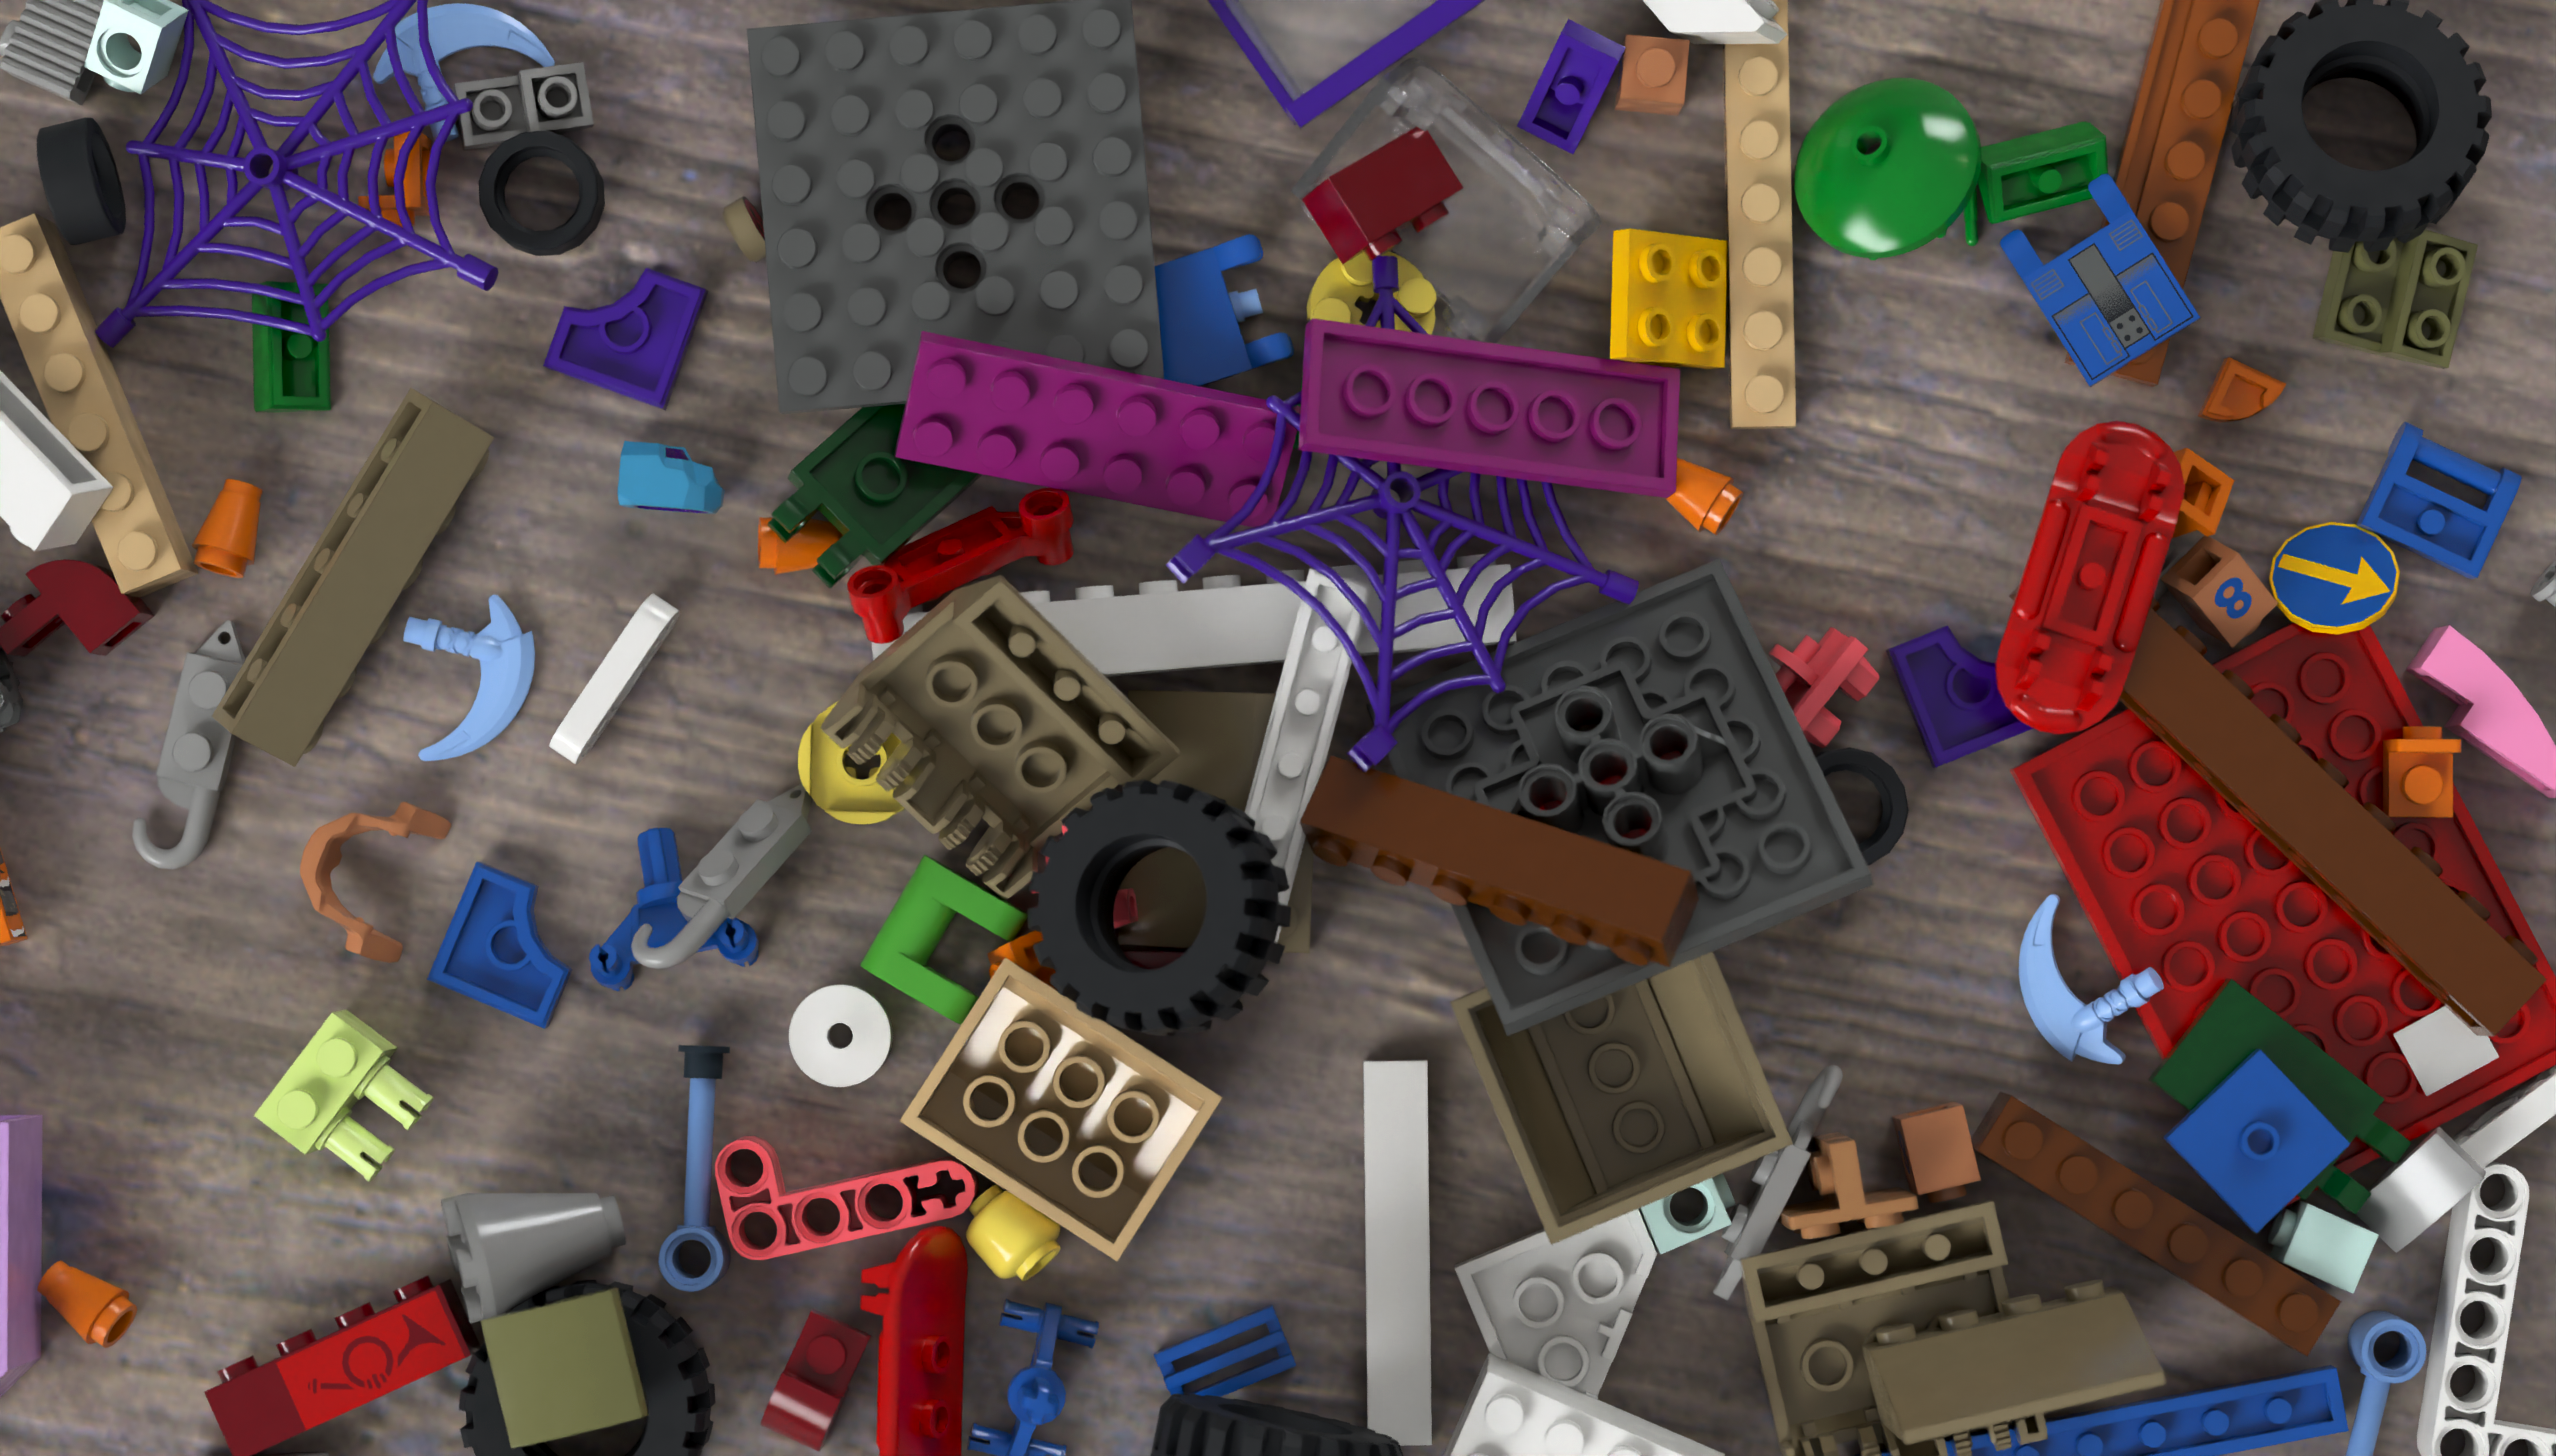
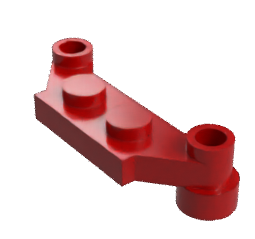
(959, 555)

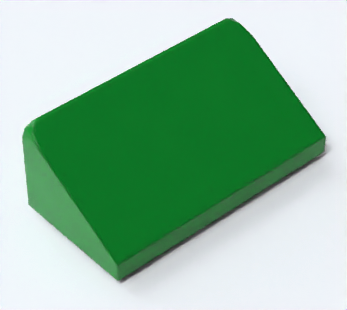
(2041, 171)
(288, 366)

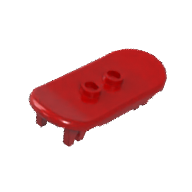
(2089, 577)
(921, 1345)

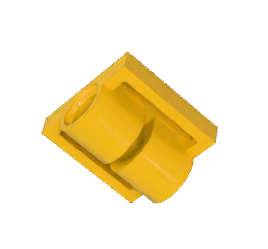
(1668, 299)

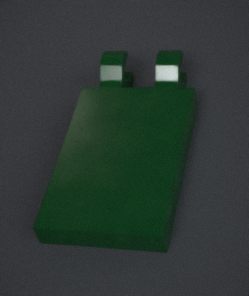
(866, 492)
(2230, 1031)

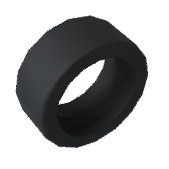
(502, 164)
(81, 181)
(1888, 785)

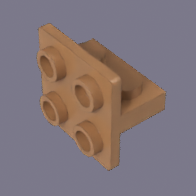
(1837, 1176)

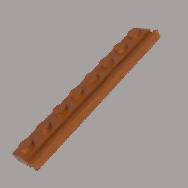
(2179, 133)

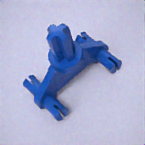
(658, 907)
(1034, 1391)

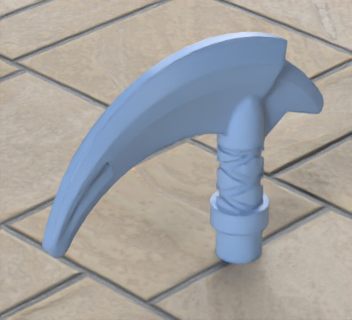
(452, 30)
(505, 681)
(2057, 1012)

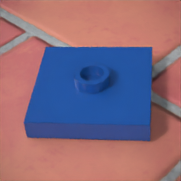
(2256, 1140)

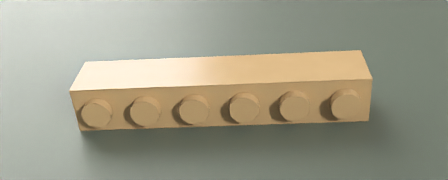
(89, 406)

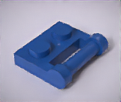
(2430, 519)

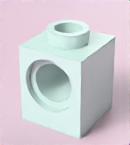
(156, 29)
(1670, 1233)
(2321, 1244)

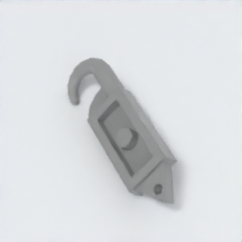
(195, 748)
(731, 875)
(1776, 1179)

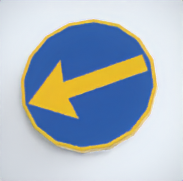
(2334, 578)

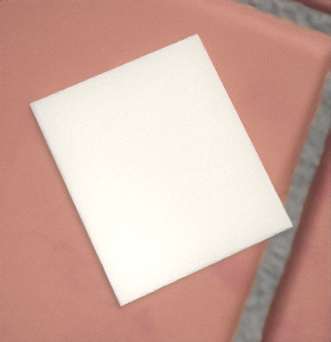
(2443, 1049)

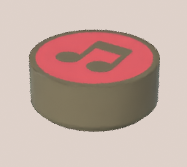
(746, 228)

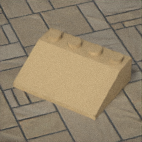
(1061, 1109)

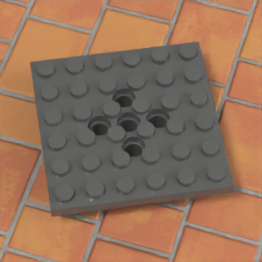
(855, 122)
(1734, 808)

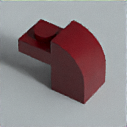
(73, 595)
(815, 1380)

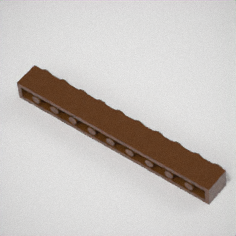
(2325, 830)

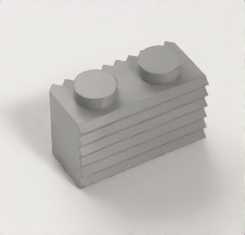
(52, 46)

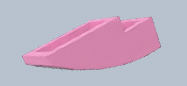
(2490, 707)

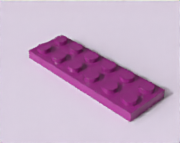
(1489, 408)
(1090, 430)

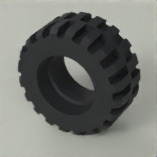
(2405, 58)
(1081, 892)
(666, 1363)
(1239, 1427)

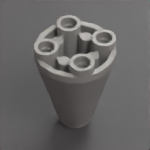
(525, 1243)

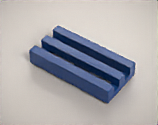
(1276, 1338)

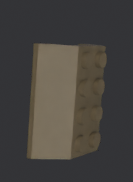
(994, 727)
(1831, 1295)

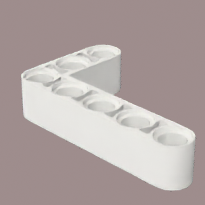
(2486, 1347)

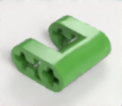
(919, 924)

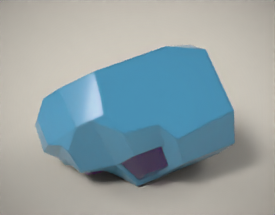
(666, 480)

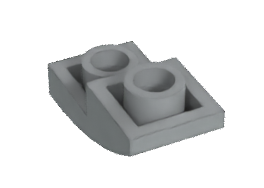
(533, 100)
(2419, 1190)

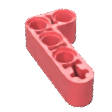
(849, 1196)

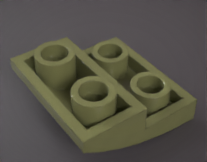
(2398, 298)
(564, 1368)

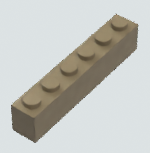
(353, 578)

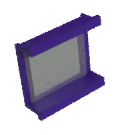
(1328, 49)

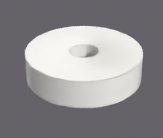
(811, 1039)

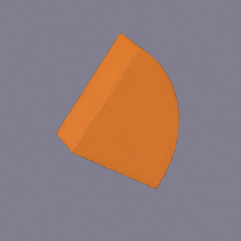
(2239, 393)

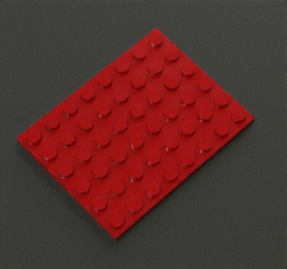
(2209, 899)

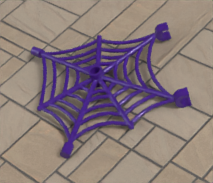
(286, 176)
(1379, 739)

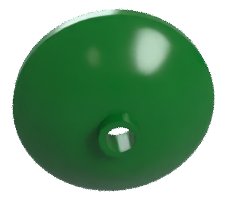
(1905, 188)

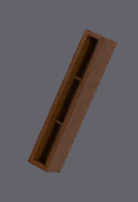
(1500, 862)
(2154, 1223)

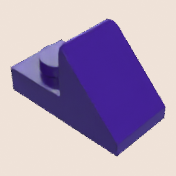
(1571, 86)

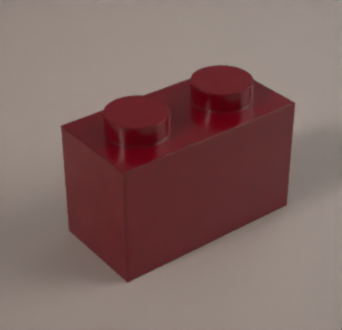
(1383, 194)

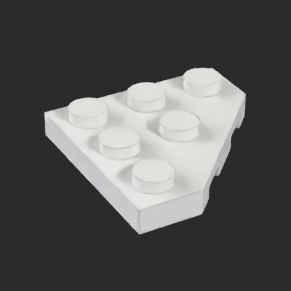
(1562, 1302)

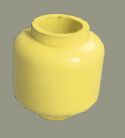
(1011, 1235)

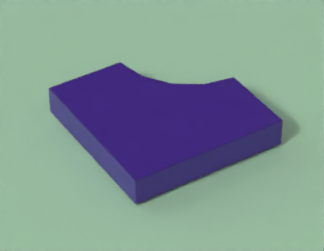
(633, 343)
(1951, 696)

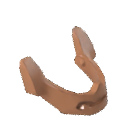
(324, 854)

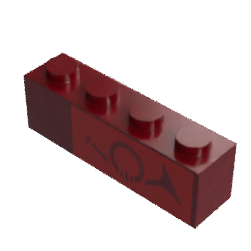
(343, 1369)

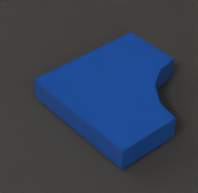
(496, 949)

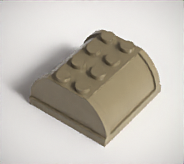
(1625, 1095)

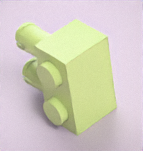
(325, 1082)

